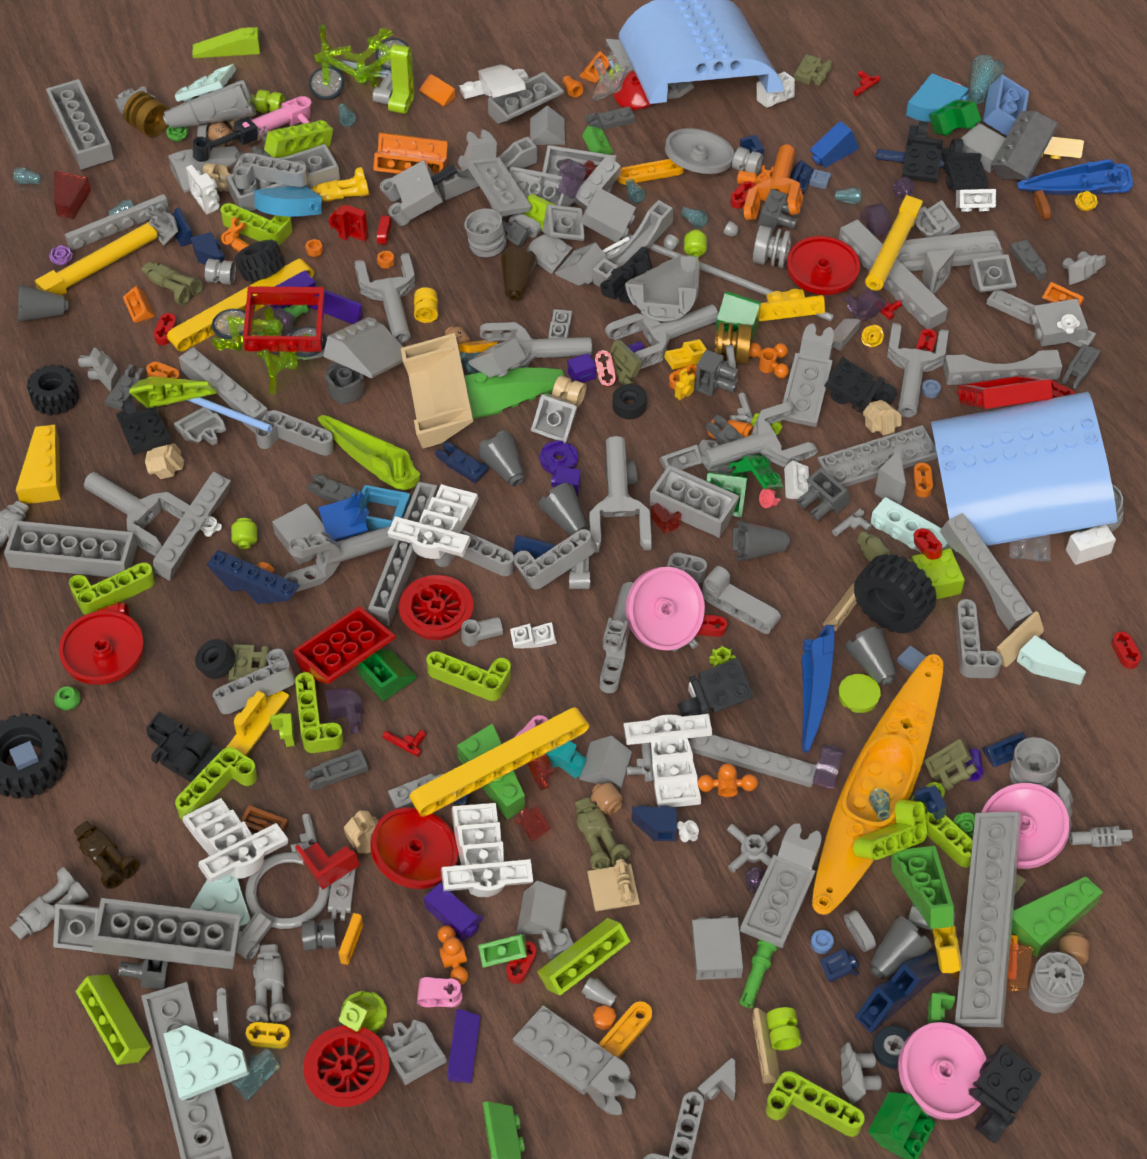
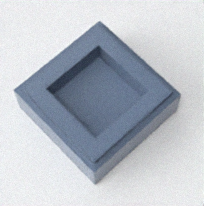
(820, 179)
(910, 659)
(24, 755)

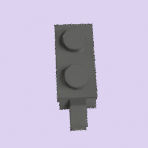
(1029, 259)

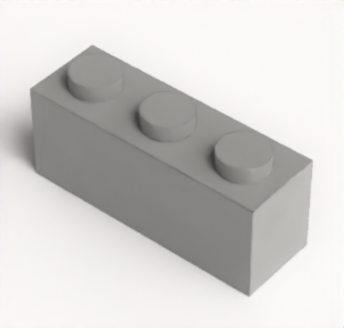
(602, 177)

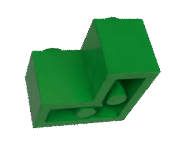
(955, 115)

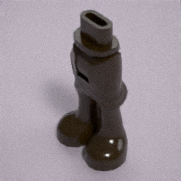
(97, 847)

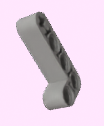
(268, 169)
(295, 432)
(483, 554)
(555, 561)
(689, 565)
(737, 602)
(973, 655)
(268, 680)
(681, 1138)

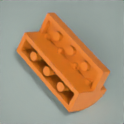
(402, 151)

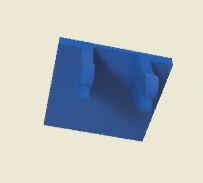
(344, 517)

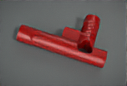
(867, 82)
(890, 308)
(406, 742)

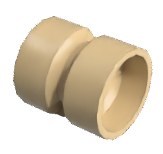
(569, 390)

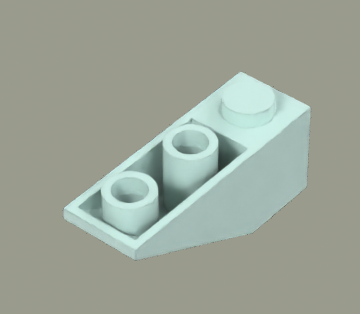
(1046, 661)

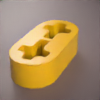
(269, 1032)

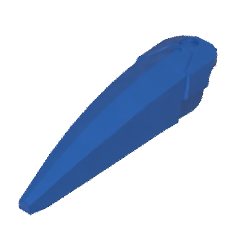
(1095, 177)
(816, 678)

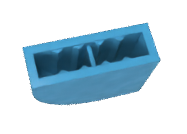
(933, 95)
(288, 201)

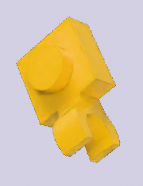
(685, 386)

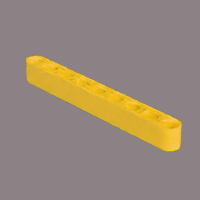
(200, 326)
(498, 761)

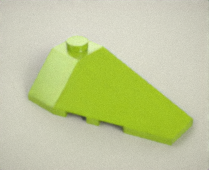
(234, 43)
(165, 391)

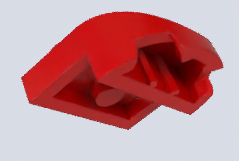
(349, 222)

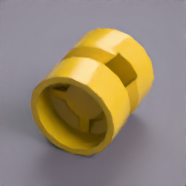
(425, 305)

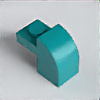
(567, 759)

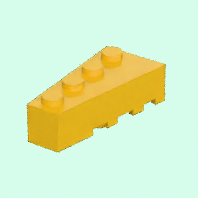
(41, 469)

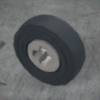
(882, 1048)

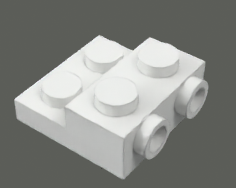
(203, 189)

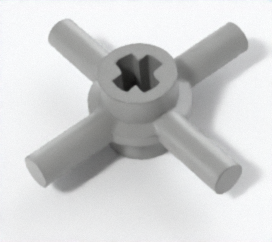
(753, 847)

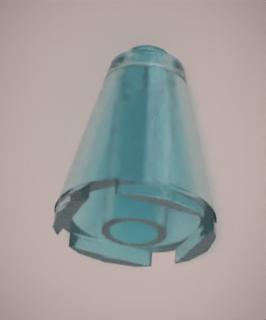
(982, 75)

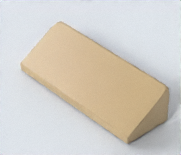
(842, 609)
(1011, 646)
(767, 1055)

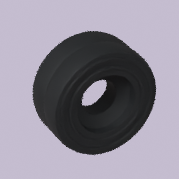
(632, 392)
(221, 665)

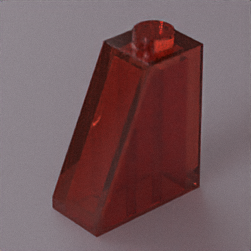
(69, 193)

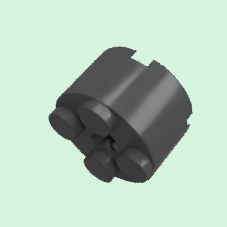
(344, 383)

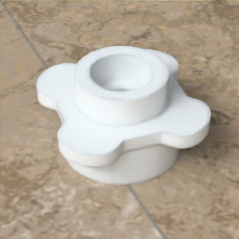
(1068, 319)
(211, 526)
(688, 830)

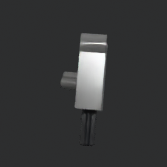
(416, 189)

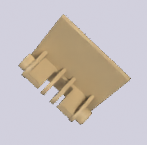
(613, 887)

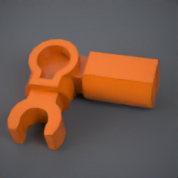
(748, 176)
(231, 236)

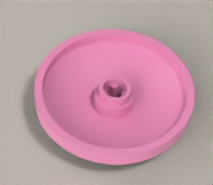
(665, 608)
(1043, 821)
(939, 1068)

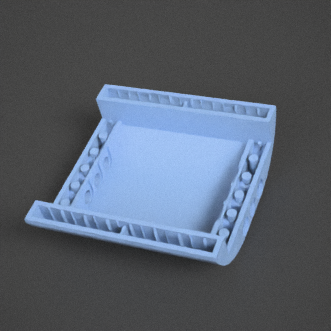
(675, 36)
(1026, 469)

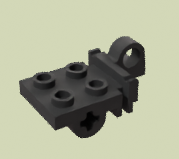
(922, 155)
(963, 169)
(635, 266)
(857, 386)
(142, 428)
(717, 689)
(180, 748)
(1002, 1089)

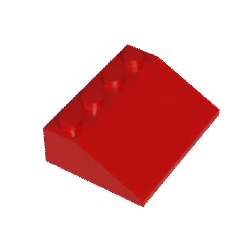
(342, 645)

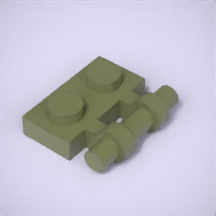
(809, 66)
(626, 360)
(244, 659)
(947, 760)

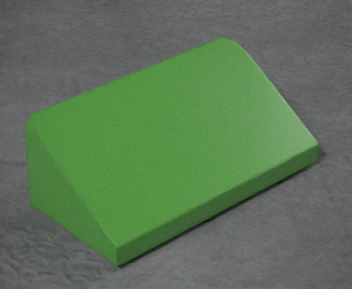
(596, 140)
(503, 950)

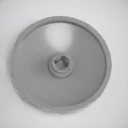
(699, 151)

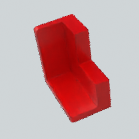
(326, 869)

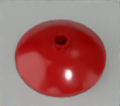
(631, 93)

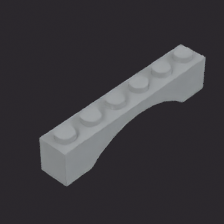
(519, 155)
(653, 225)
(199, 368)
(964, 369)
(178, 543)
(1007, 600)

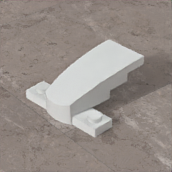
(495, 82)
(439, 524)
(671, 755)
(229, 842)
(482, 854)

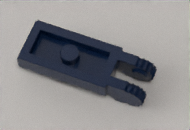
(462, 462)

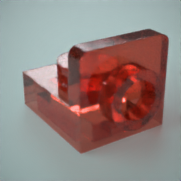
(663, 520)
(541, 770)
(532, 822)

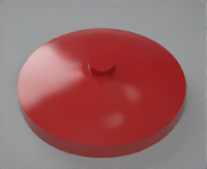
(823, 265)
(101, 647)
(413, 848)

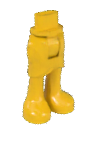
(343, 188)

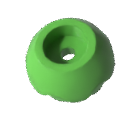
(177, 134)
(67, 703)
(965, 817)

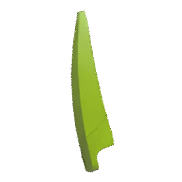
(377, 456)

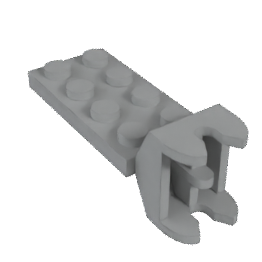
(492, 175)
(808, 376)
(783, 888)
(576, 1059)

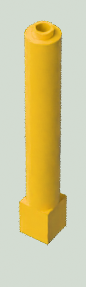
(893, 243)
(60, 281)

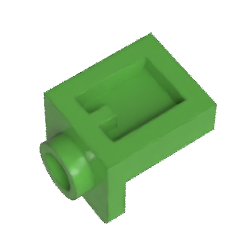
(937, 1005)

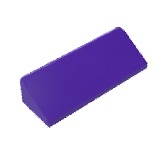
(341, 307)
(463, 1046)

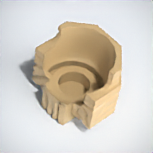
(219, 174)
(881, 417)
(164, 461)
(359, 831)

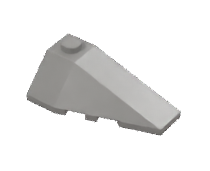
(182, 159)
(541, 185)

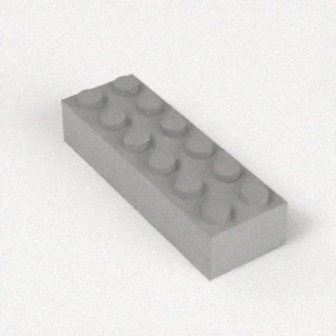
(79, 124)
(319, 167)
(70, 549)
(166, 933)

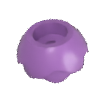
(61, 255)

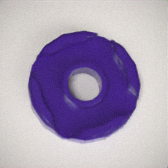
(556, 448)

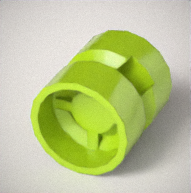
(268, 102)
(783, 1028)

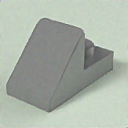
(722, 1079)

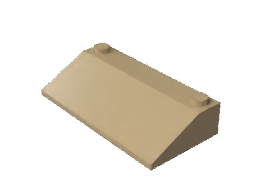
(437, 389)

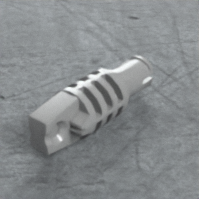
(1101, 837)

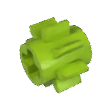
(721, 656)

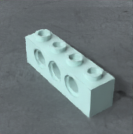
(902, 523)

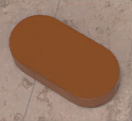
(1042, 205)

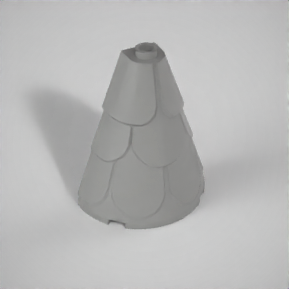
(217, 106)
(667, 289)

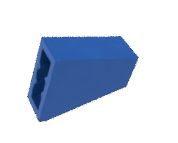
(834, 145)

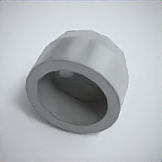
(731, 229)
(671, 242)

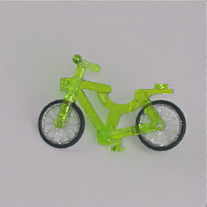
(329, 82)
(230, 326)

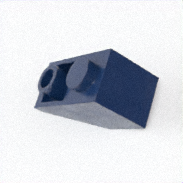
(206, 248)
(656, 822)

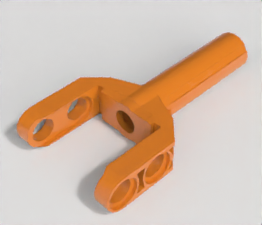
(780, 182)

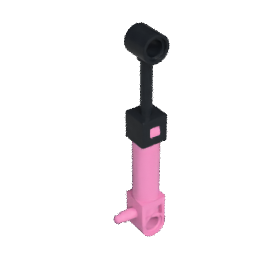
(245, 130)

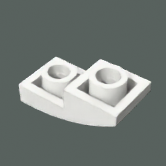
(530, 637)

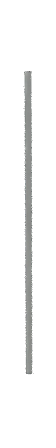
(722, 274)

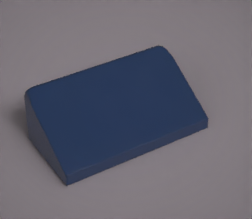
(802, 174)
(184, 232)
(534, 547)
(1003, 749)

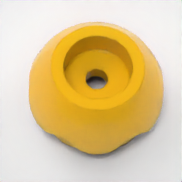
(1086, 201)
(877, 336)

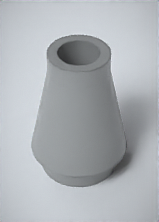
(598, 992)

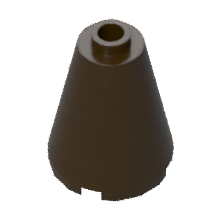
(517, 271)

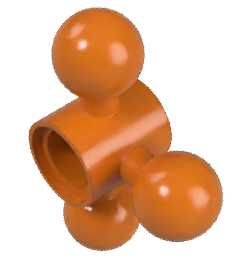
(768, 358)
(727, 781)
(452, 954)

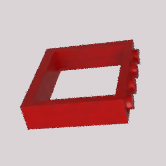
(283, 296)
(1005, 391)

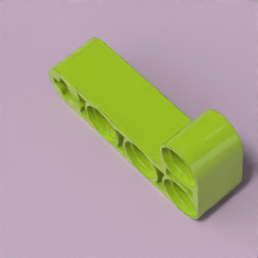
(401, 79)
(257, 226)
(111, 590)
(441, 667)
(307, 712)
(191, 800)
(906, 832)
(957, 849)
(815, 1108)

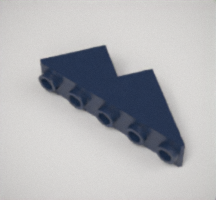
(257, 582)
(895, 993)

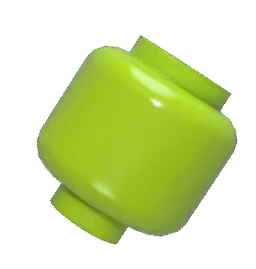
(695, 243)
(244, 533)

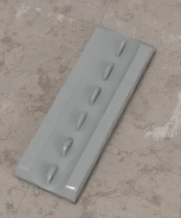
(966, 247)
(865, 460)

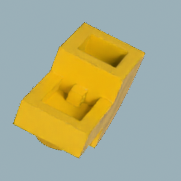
(687, 355)

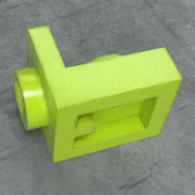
(285, 725)
(356, 1012)

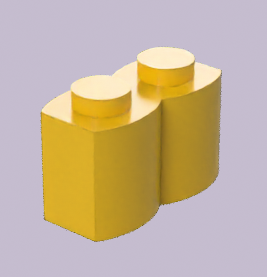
(947, 949)

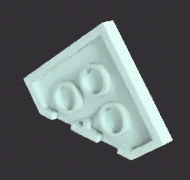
(204, 85)
(224, 897)
(202, 1061)

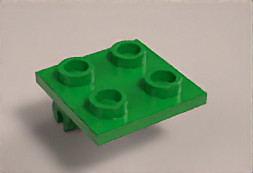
(761, 469)

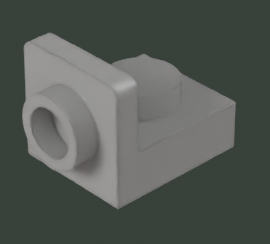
(554, 943)

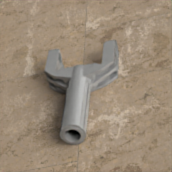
(390, 292)
(660, 333)
(536, 347)
(914, 364)
(761, 441)
(618, 501)
(139, 511)
(332, 553)
(615, 642)

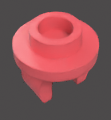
(767, 498)

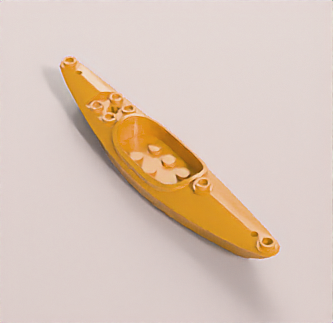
(886, 762)

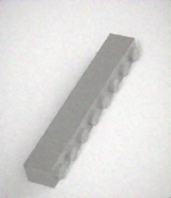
(900, 281)
(400, 561)

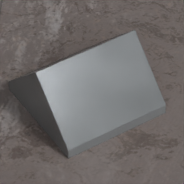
(547, 128)
(563, 222)
(937, 269)
(891, 480)
(606, 762)
(542, 909)
(74, 926)

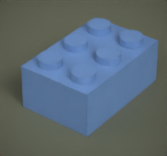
(1004, 104)

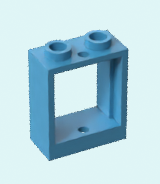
(384, 496)

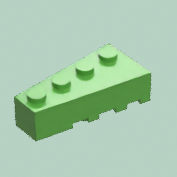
(503, 791)
(925, 884)
(1052, 915)

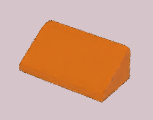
(590, 72)
(438, 90)
(1056, 293)
(138, 305)

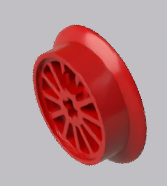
(435, 608)
(344, 1037)

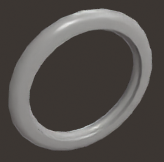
(282, 923)

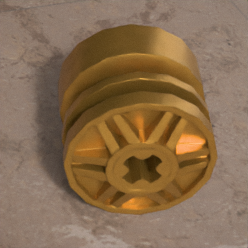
(145, 114)
(738, 339)

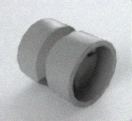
(747, 161)
(223, 272)

